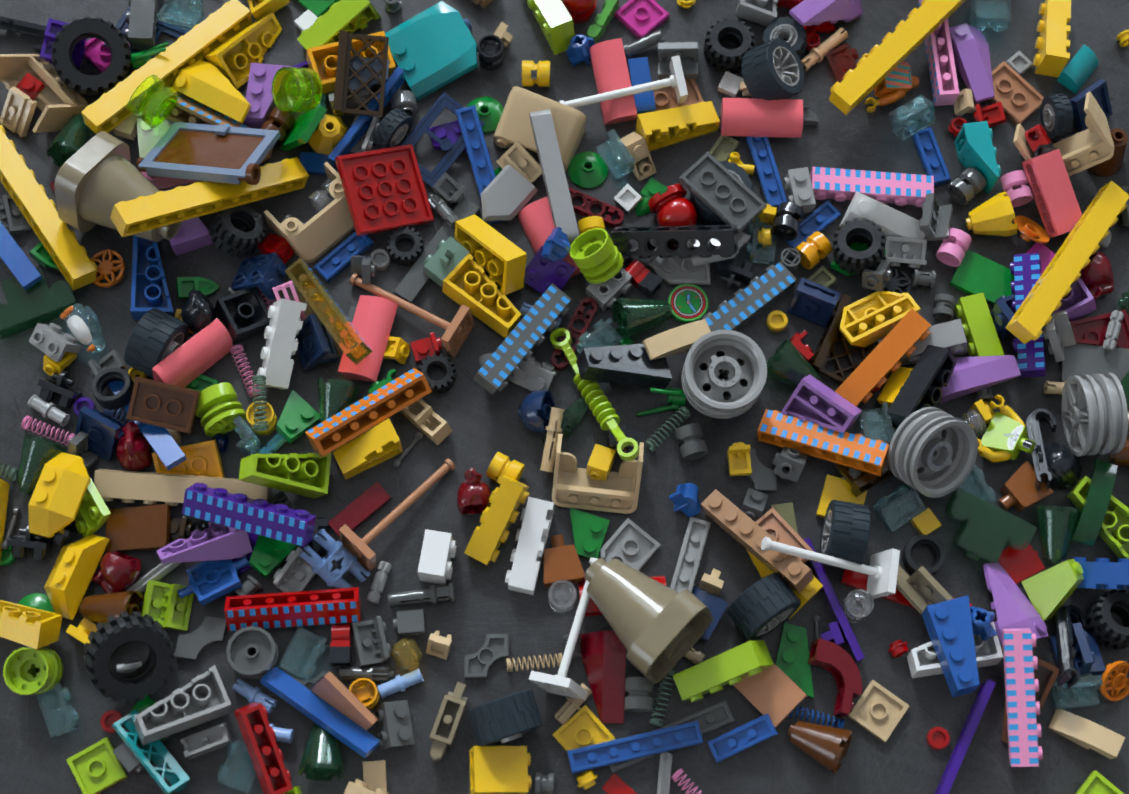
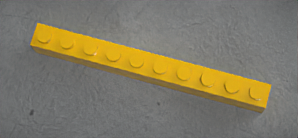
(218, 27)
(891, 52)
(205, 198)
(43, 217)
(1067, 263)

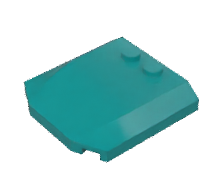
(433, 49)

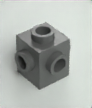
(789, 463)

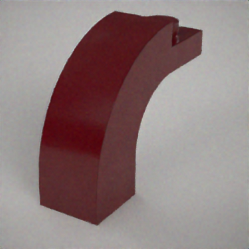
(844, 671)

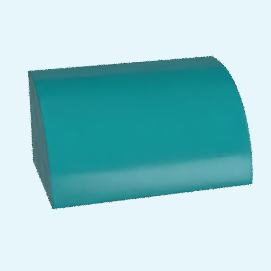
(1079, 69)

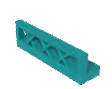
(157, 752)

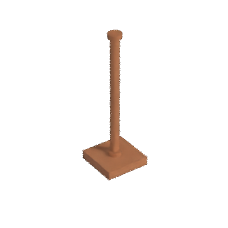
(455, 332)
(359, 546)

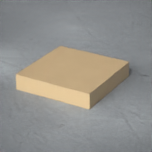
(878, 711)

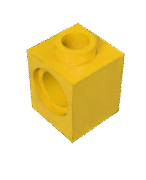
(600, 462)

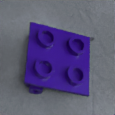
(542, 272)

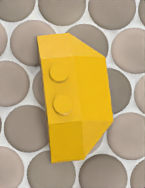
(874, 316)
(57, 494)
(73, 574)

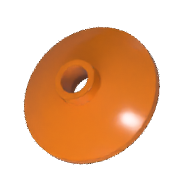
(1031, 230)

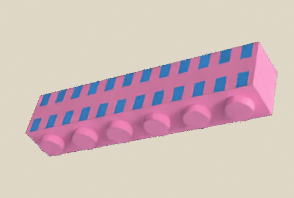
(942, 65)
(882, 186)
(1020, 697)

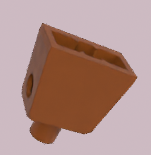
(1021, 490)
(561, 563)

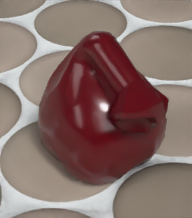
(1098, 275)
(133, 449)
(473, 494)
(117, 572)

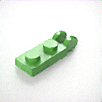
(602, 20)

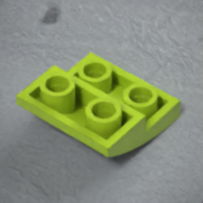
(92, 512)

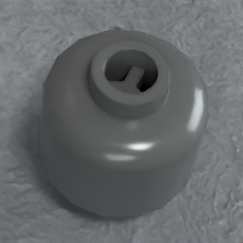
(405, 101)

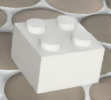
(436, 556)

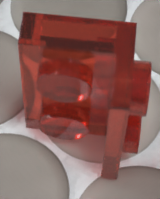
(842, 60)

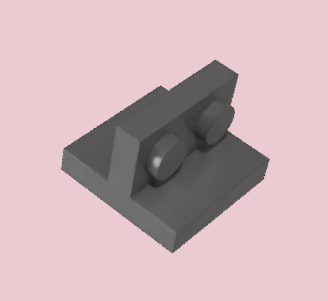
(688, 56)

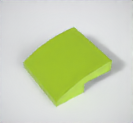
(166, 606)

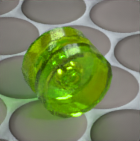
(296, 89)
(153, 101)

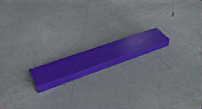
(836, 608)
(965, 737)

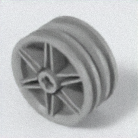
(735, 347)
(1094, 414)
(932, 452)

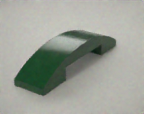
(1095, 503)

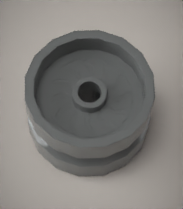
(252, 640)

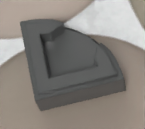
(809, 117)

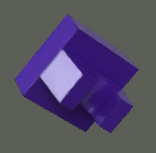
(834, 634)

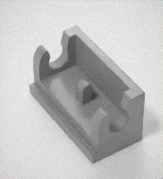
(206, 741)

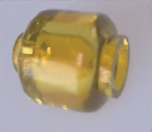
(406, 654)

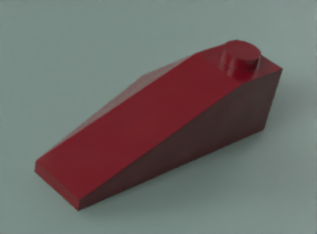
(605, 669)

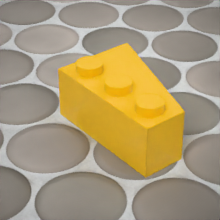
(368, 449)

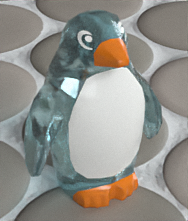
(84, 326)

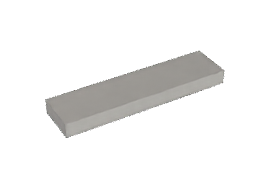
(690, 555)

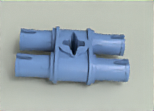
(337, 552)

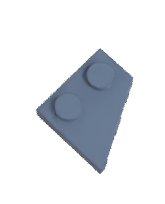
(365, 75)

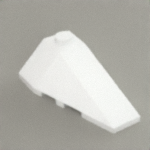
(890, 220)

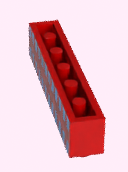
(293, 609)

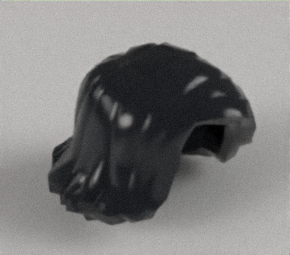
(197, 311)
(1062, 465)

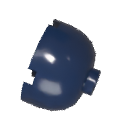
(536, 410)

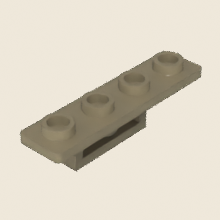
(921, 588)

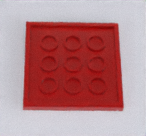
(384, 189)

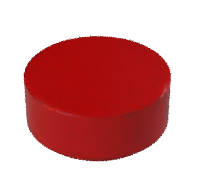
(108, 719)
(938, 738)

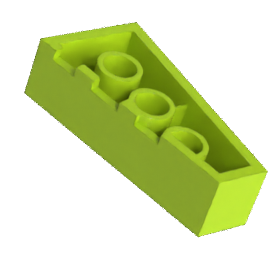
(554, 22)
(290, 472)
(723, 669)

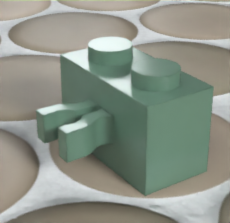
(447, 257)

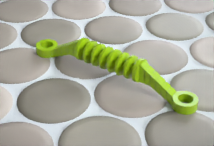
(595, 398)

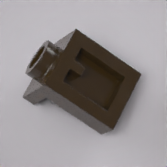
(180, 528)

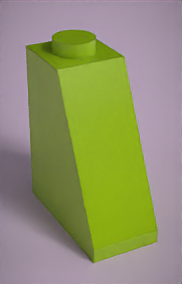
(1053, 587)

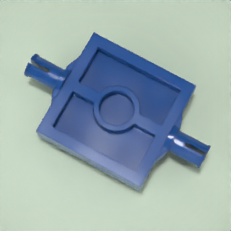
(213, 579)

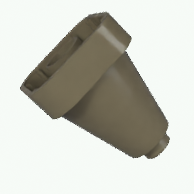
(97, 180)
(647, 616)

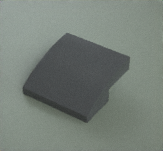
(12, 217)

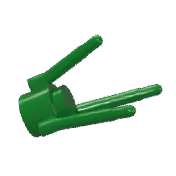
(142, 57)
(674, 396)

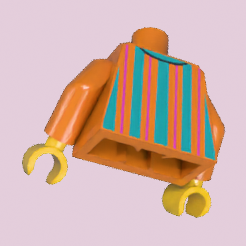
(893, 86)

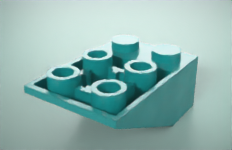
(976, 151)

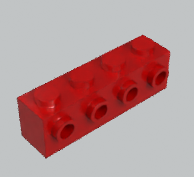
(263, 749)

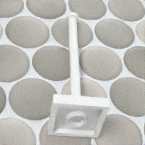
(675, 80)
(881, 572)
(558, 683)

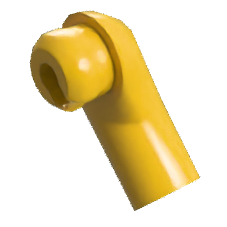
(735, 158)

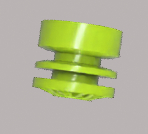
(596, 255)
(218, 409)
(21, 668)

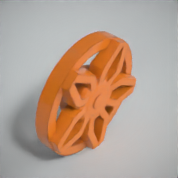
(107, 268)
(1116, 681)

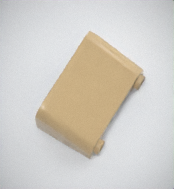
(516, 123)

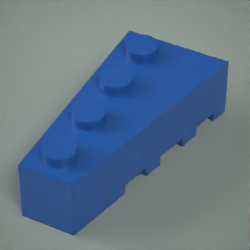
(148, 280)
(1104, 574)
(953, 641)

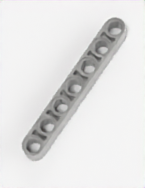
(554, 173)

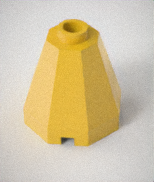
(328, 134)
(993, 217)

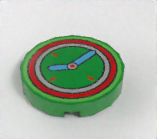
(688, 303)

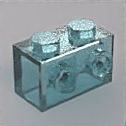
(912, 117)

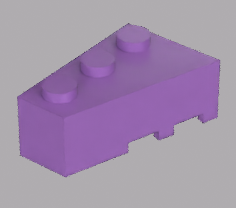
(260, 93)
(821, 405)

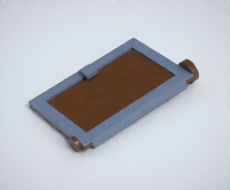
(209, 153)

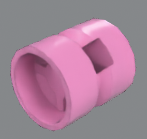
(1016, 186)
(953, 249)

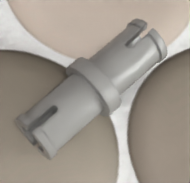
(49, 410)

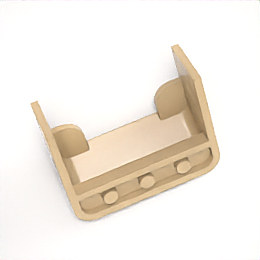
(54, 101)
(1082, 149)
(321, 231)
(579, 491)

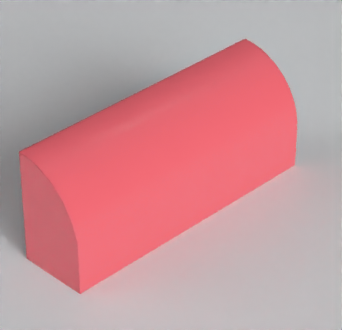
(612, 74)
(762, 117)
(1053, 192)
(538, 225)
(374, 323)
(194, 356)

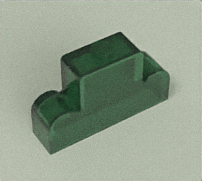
(34, 305)
(986, 527)

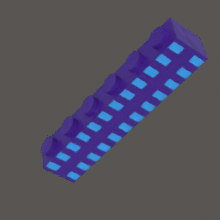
(1032, 354)
(249, 514)

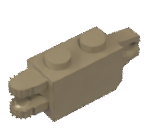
(448, 721)

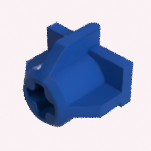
(579, 49)
(556, 245)
(686, 499)
(981, 623)

